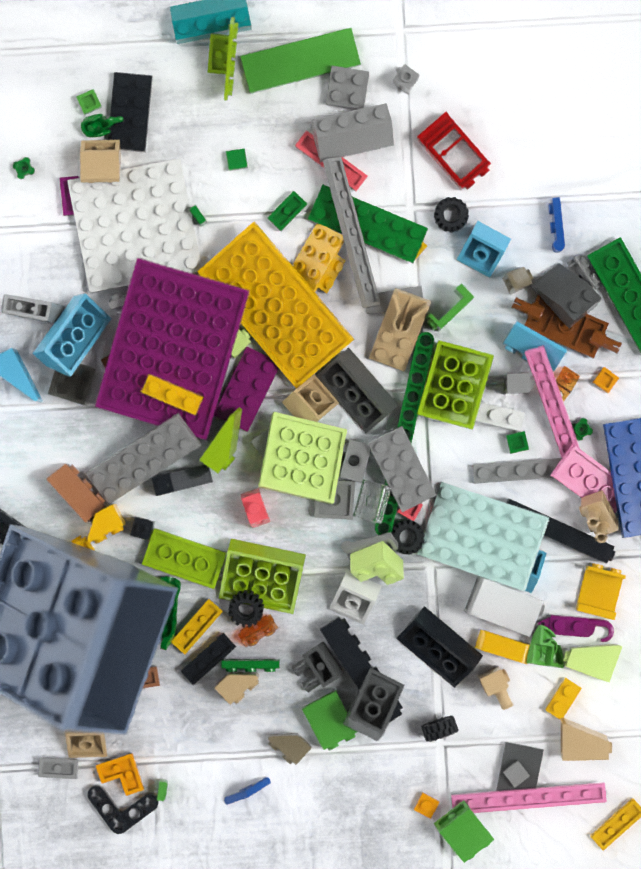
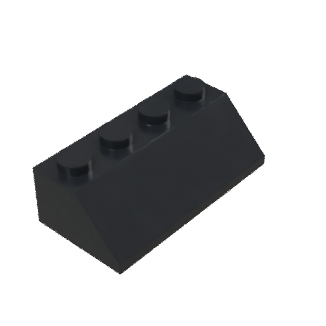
(439, 647)

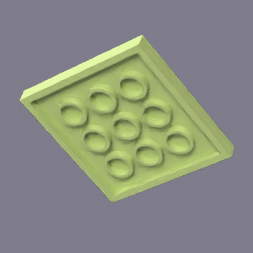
(302, 458)

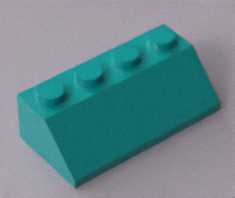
(201, 18)

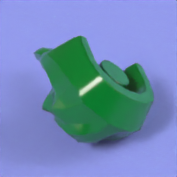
(96, 125)

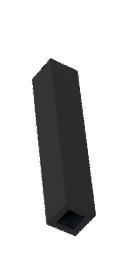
(573, 537)

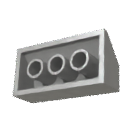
(353, 132)

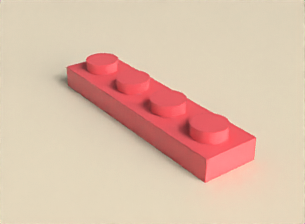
(354, 176)

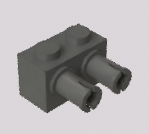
(322, 665)

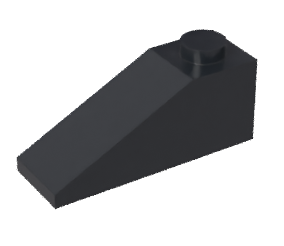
(181, 480)

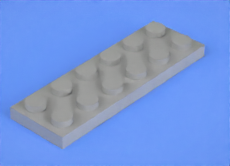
(143, 458)

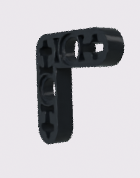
(124, 815)

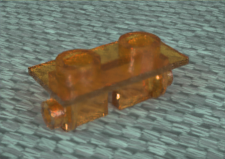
(251, 636)

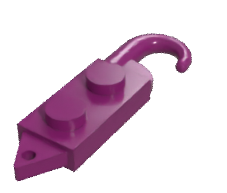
(577, 626)

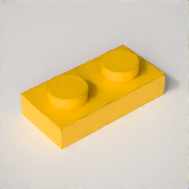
(563, 698)

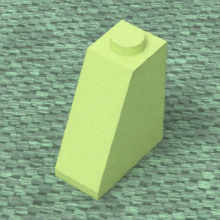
(594, 660)

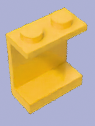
(600, 591)

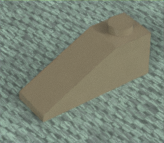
(517, 280)

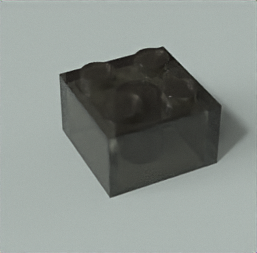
(76, 387)

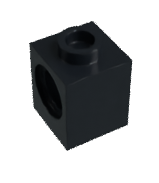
(142, 528)

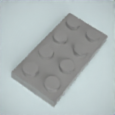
(402, 469)

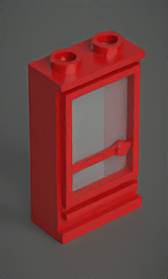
(454, 151)

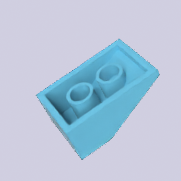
(15, 372)

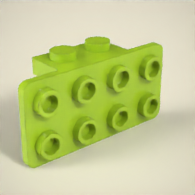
(221, 52)

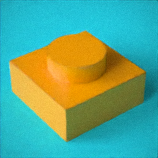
(426, 805)

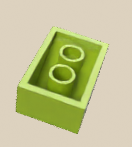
(221, 450)

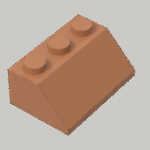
(77, 492)

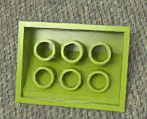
(455, 385)
(266, 571)

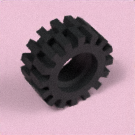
(439, 214)
(416, 529)
(242, 618)
(439, 728)

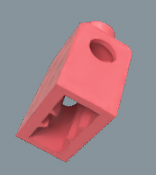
(255, 508)

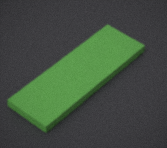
(300, 60)

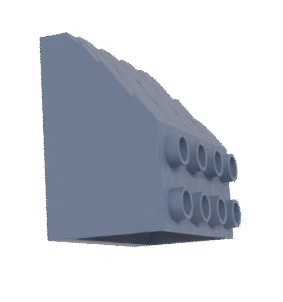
(76, 631)

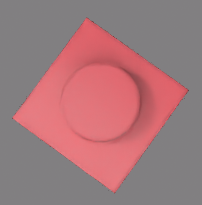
(412, 512)

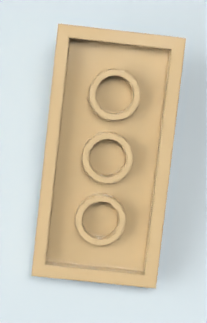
(400, 329)

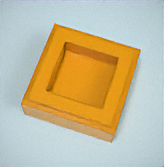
(605, 380)

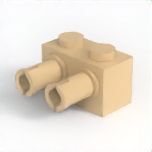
(599, 515)
(495, 683)

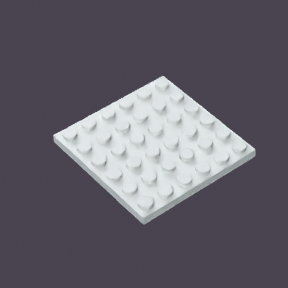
(134, 218)

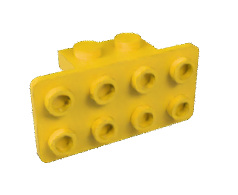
(319, 258)

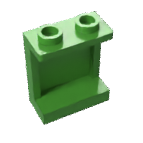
(465, 296)
(327, 719)
(464, 831)

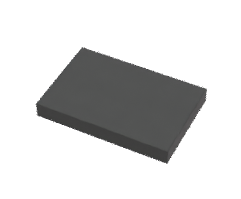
(529, 758)

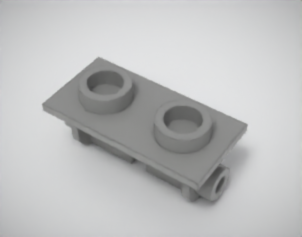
(581, 267)

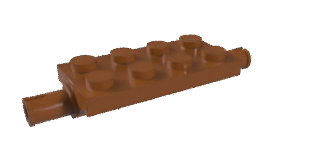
(583, 337)

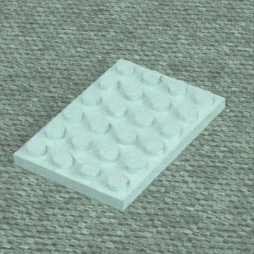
(483, 536)

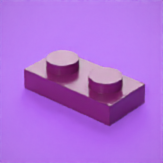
(65, 196)

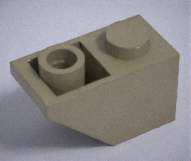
(291, 745)

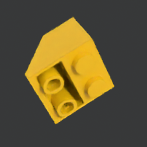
(105, 522)

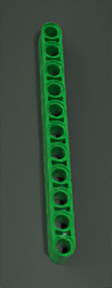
(412, 406)

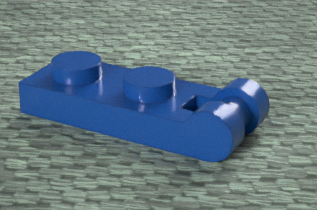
(557, 225)

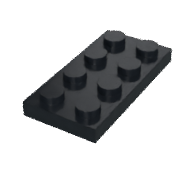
(131, 101)

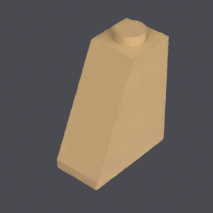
(583, 743)

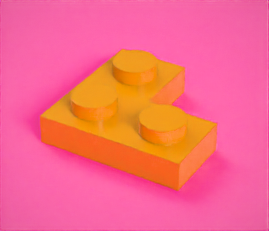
(123, 768)

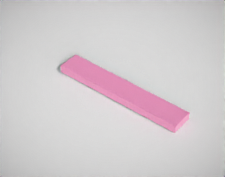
(551, 398)

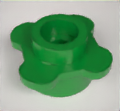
(23, 163)
(586, 429)

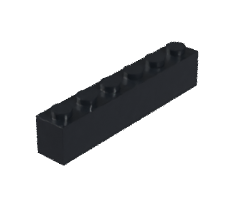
(350, 654)

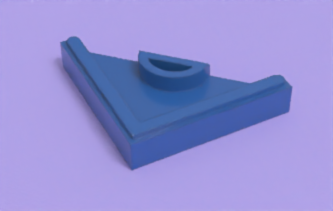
(247, 791)

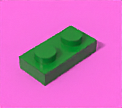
(287, 211)

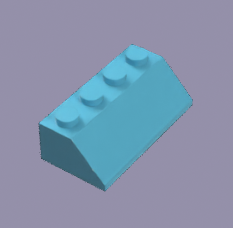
(72, 335)

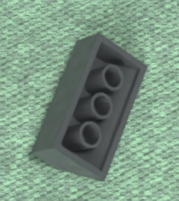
(357, 390)

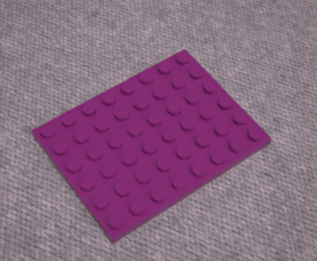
(177, 331)

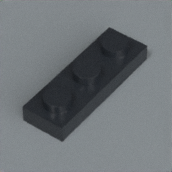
(208, 658)

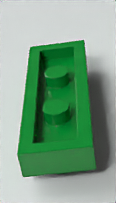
(250, 665)

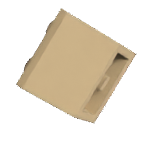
(100, 161)
(235, 684)

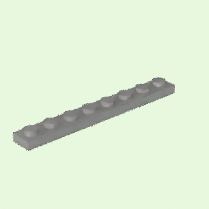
(351, 232)

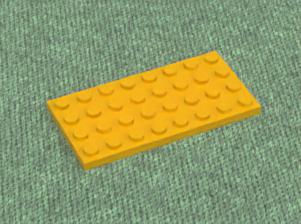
(281, 306)

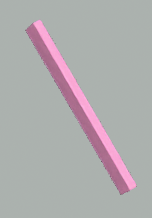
(533, 797)

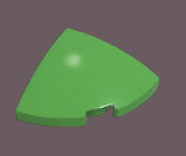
(544, 649)

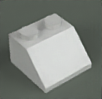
(355, 598)

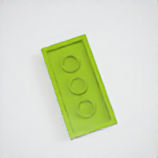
(184, 558)

